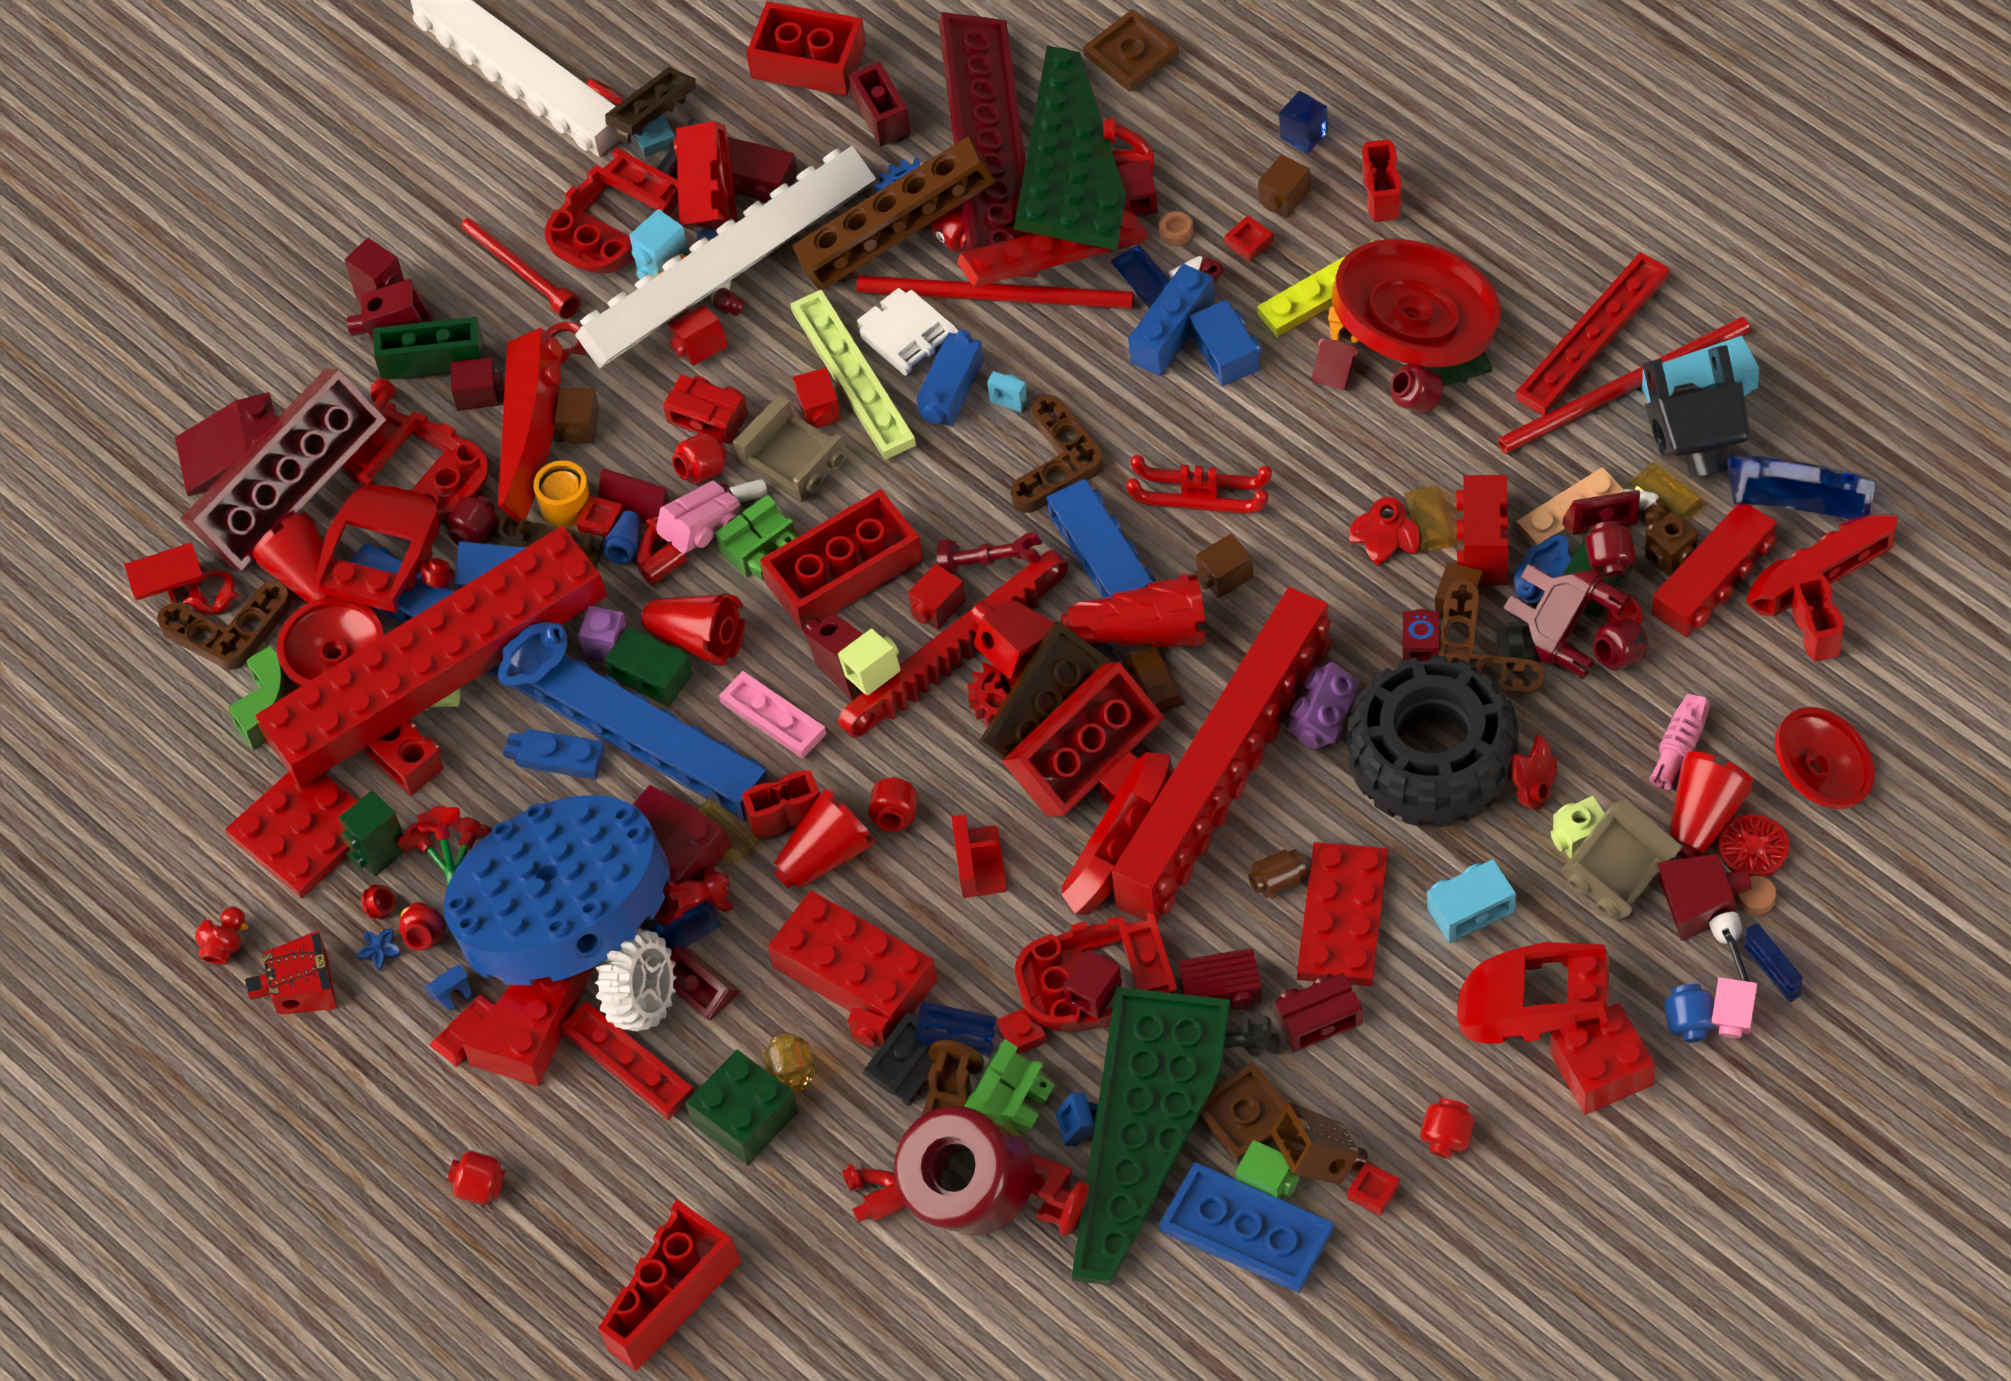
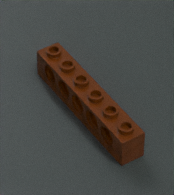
(893, 213)

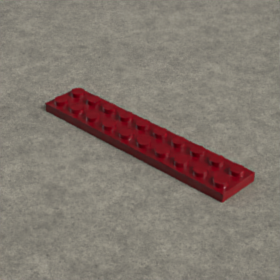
(986, 110)

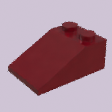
(221, 439)
(685, 834)

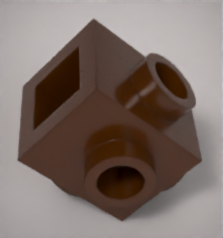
(1670, 542)

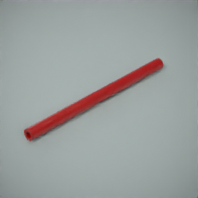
(998, 292)
(1611, 390)

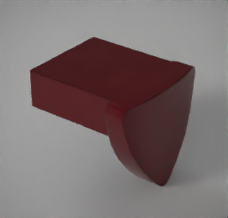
(1334, 363)

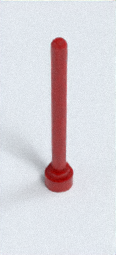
(562, 301)

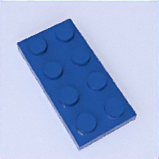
(1246, 1227)

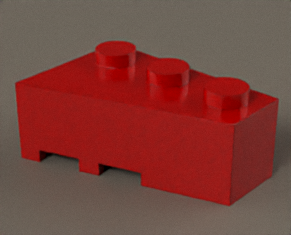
(704, 176)
(1484, 527)

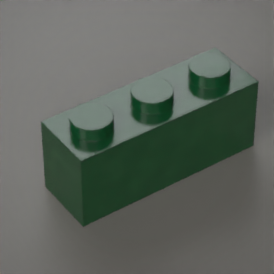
(426, 347)

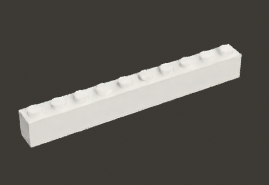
(725, 256)

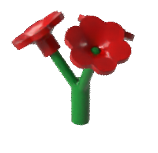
(438, 822)

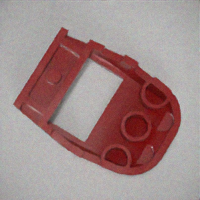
(592, 243)
(454, 475)
(389, 512)
(1051, 959)
(1494, 993)

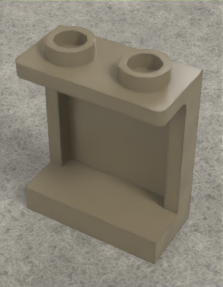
(789, 450)
(1619, 859)

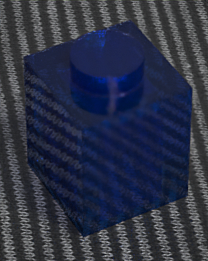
(1303, 121)

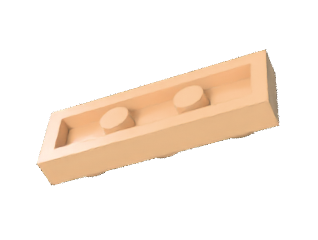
(1548, 518)

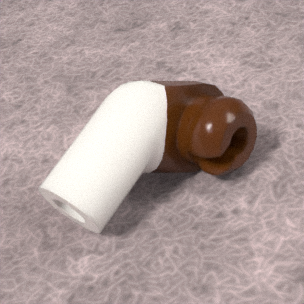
(1651, 506)

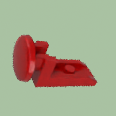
(1061, 1204)

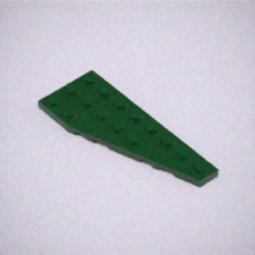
(1069, 170)
(1154, 1085)

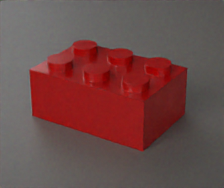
(806, 48)

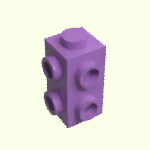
(1323, 706)

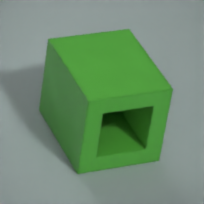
(1266, 1171)

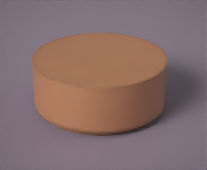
(1176, 228)
(1758, 899)

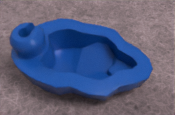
(1549, 556)
(532, 654)

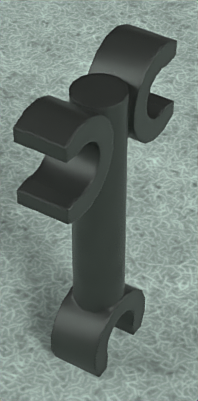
(1258, 1036)

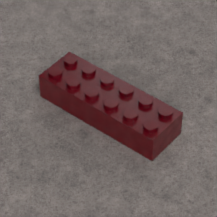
(283, 468)

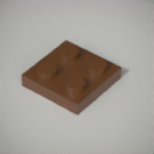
(1131, 50)
(1243, 1111)

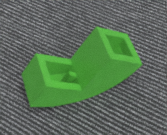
(272, 687)

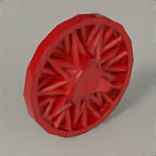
(1754, 844)

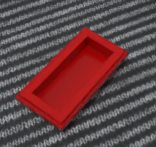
(450, 1040)

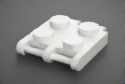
(904, 329)

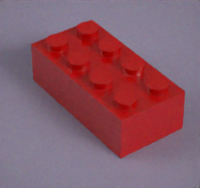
(841, 559)
(1083, 739)
(851, 960)

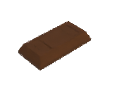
(1155, 677)

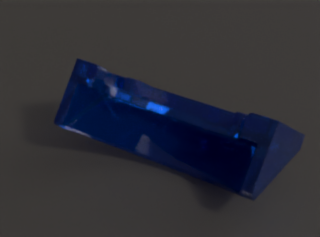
(1799, 486)

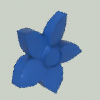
(379, 947)

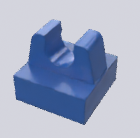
(447, 982)
(1076, 1119)

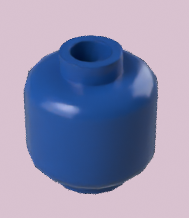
(1689, 1012)

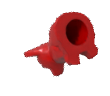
(691, 893)

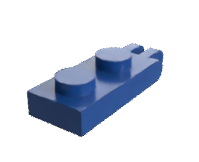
(555, 753)

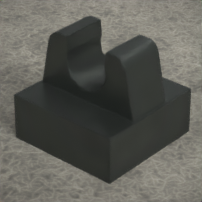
(1515, 641)

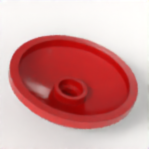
(322, 631)
(1824, 758)

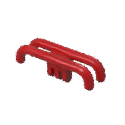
(1199, 488)

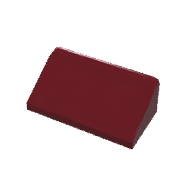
(633, 494)
(1594, 510)
(700, 983)

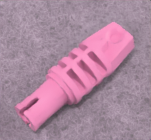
(1679, 739)

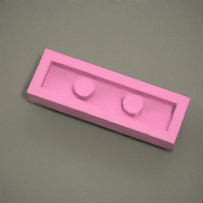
(772, 714)

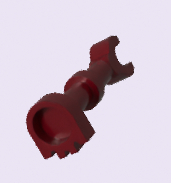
(951, 558)

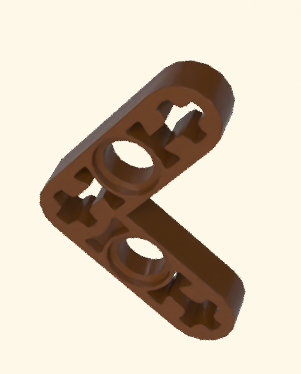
(1066, 462)
(226, 638)
(1465, 650)

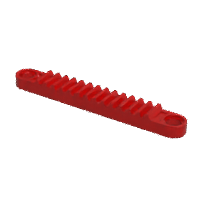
(948, 649)

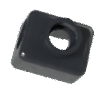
(1698, 420)

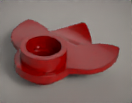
(1383, 534)
(1534, 774)

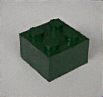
(742, 1107)

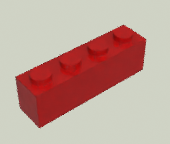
(1714, 569)

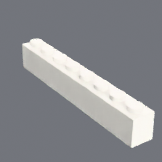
(520, 69)

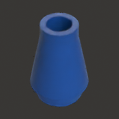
(622, 541)

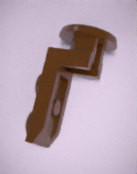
(950, 1075)

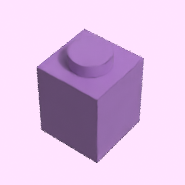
(600, 632)

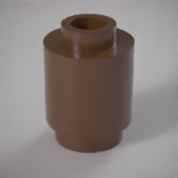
(1277, 872)

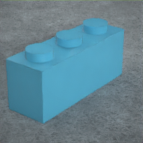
(1697, 368)

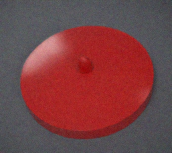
(1415, 302)

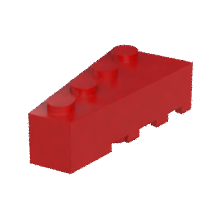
(524, 1028)
(668, 1285)

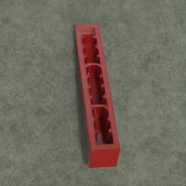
(528, 417)

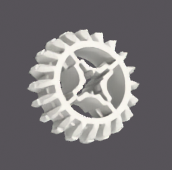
(637, 982)

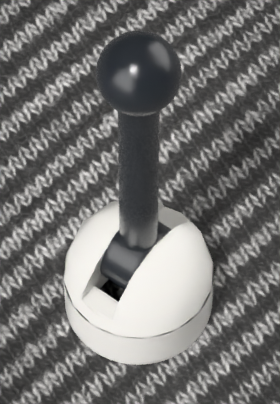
(1727, 930)

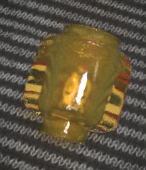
(790, 1061)

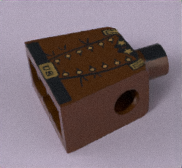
(1316, 1145)

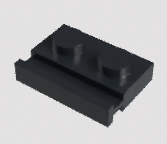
(901, 1061)

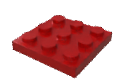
(295, 831)

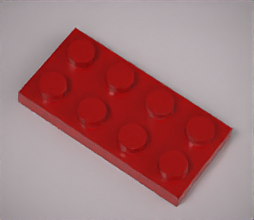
(1343, 912)

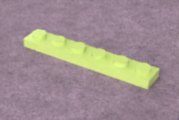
(853, 374)

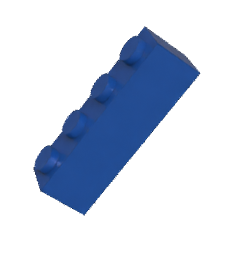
(1097, 540)

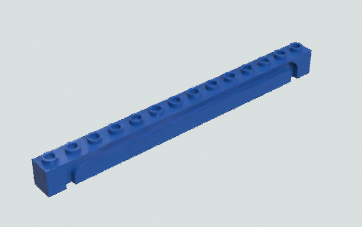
(612, 712)

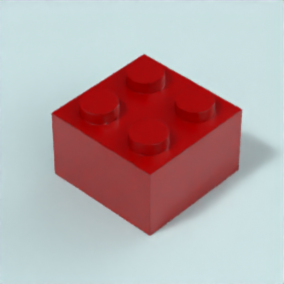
(1602, 1060)

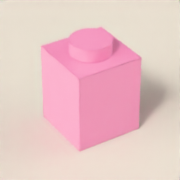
(1734, 1007)

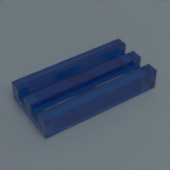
(1773, 962)
(956, 1022)

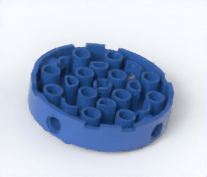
(556, 889)

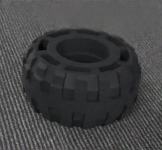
(1432, 784)

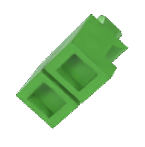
(754, 536)
(1006, 1084)

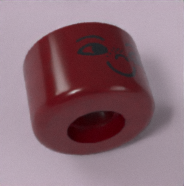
(1000, 1177)

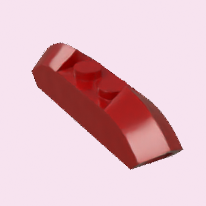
(1833, 556)
(1091, 875)

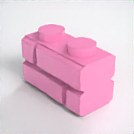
(697, 516)

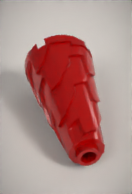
(1155, 614)

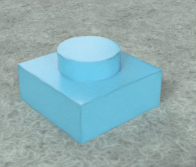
(655, 136)
(1007, 391)

